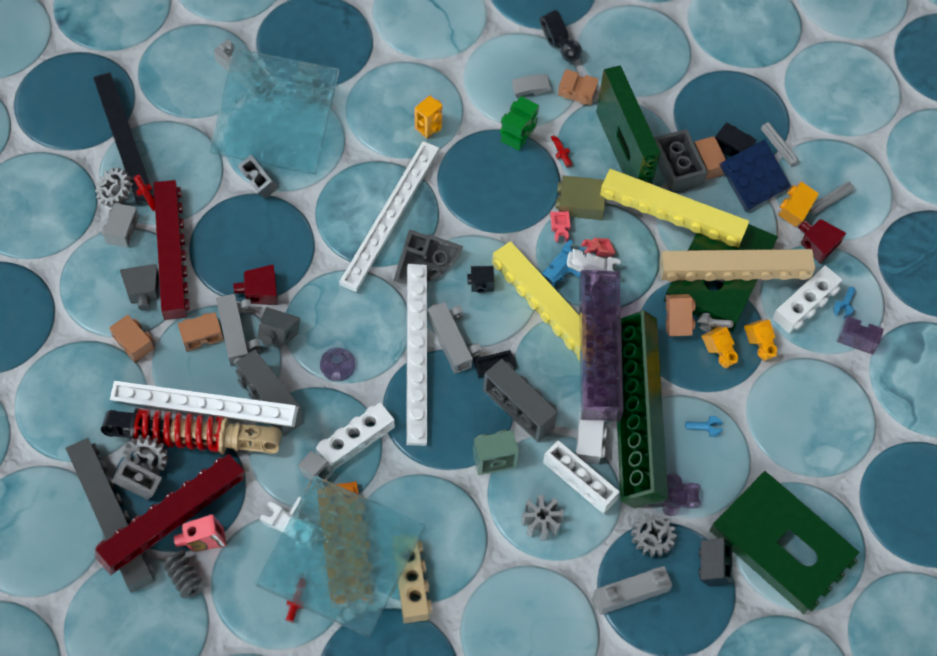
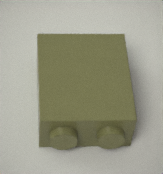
(581, 197)

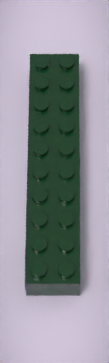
(641, 425)

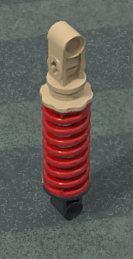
(194, 433)

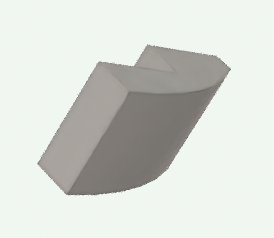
(531, 84)

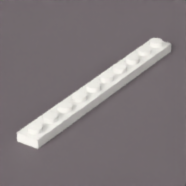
(389, 217)
(416, 355)
(204, 403)

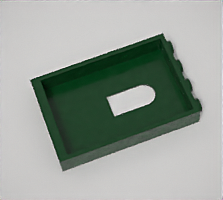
(626, 126)
(733, 296)
(761, 519)

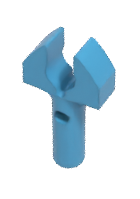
(845, 303)
(713, 420)

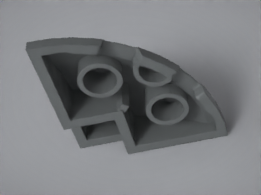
(429, 251)

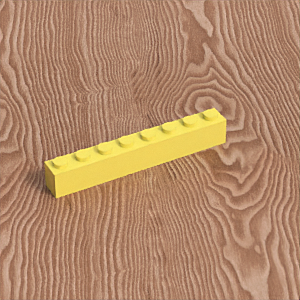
(674, 208)
(539, 294)

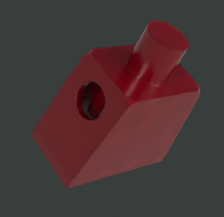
(821, 238)
(259, 286)

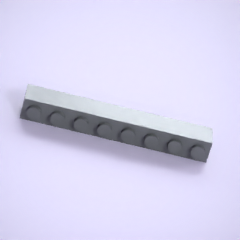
(107, 506)

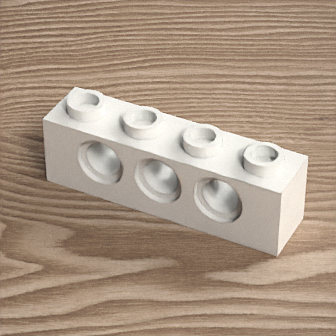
(823, 279)
(352, 446)
(581, 477)

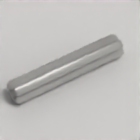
(779, 144)
(831, 197)

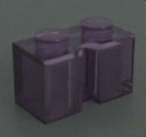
(859, 336)

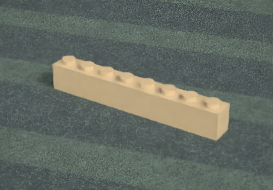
(736, 264)

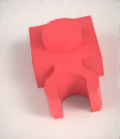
(561, 224)
(600, 246)

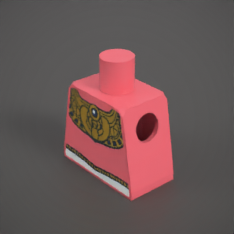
(201, 534)

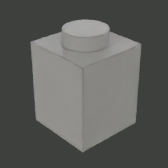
(315, 465)

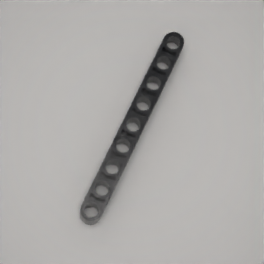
(121, 131)

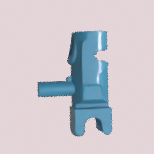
(558, 267)

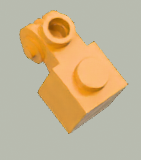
(762, 333)
(721, 342)

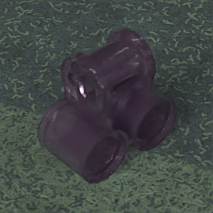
(683, 495)

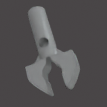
(708, 324)

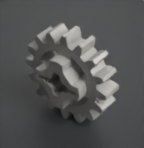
(114, 187)
(145, 454)
(650, 543)

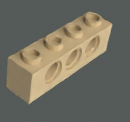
(412, 610)

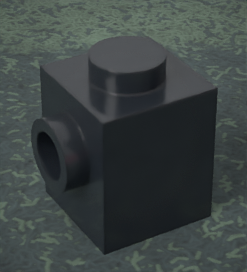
(481, 279)

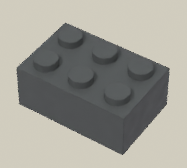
(680, 161)

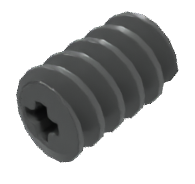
(179, 571)

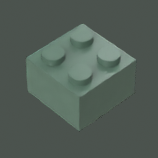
(495, 452)

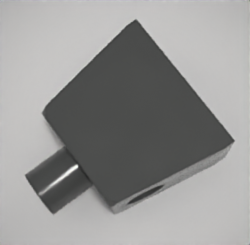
(141, 284)
(277, 327)

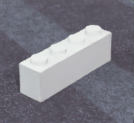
(589, 440)

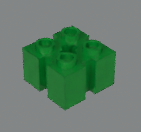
(519, 123)

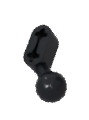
(558, 35)

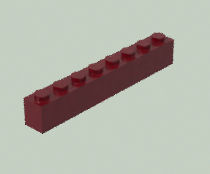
(170, 252)
(169, 514)

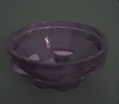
(339, 371)

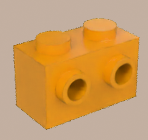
(428, 116)
(797, 204)

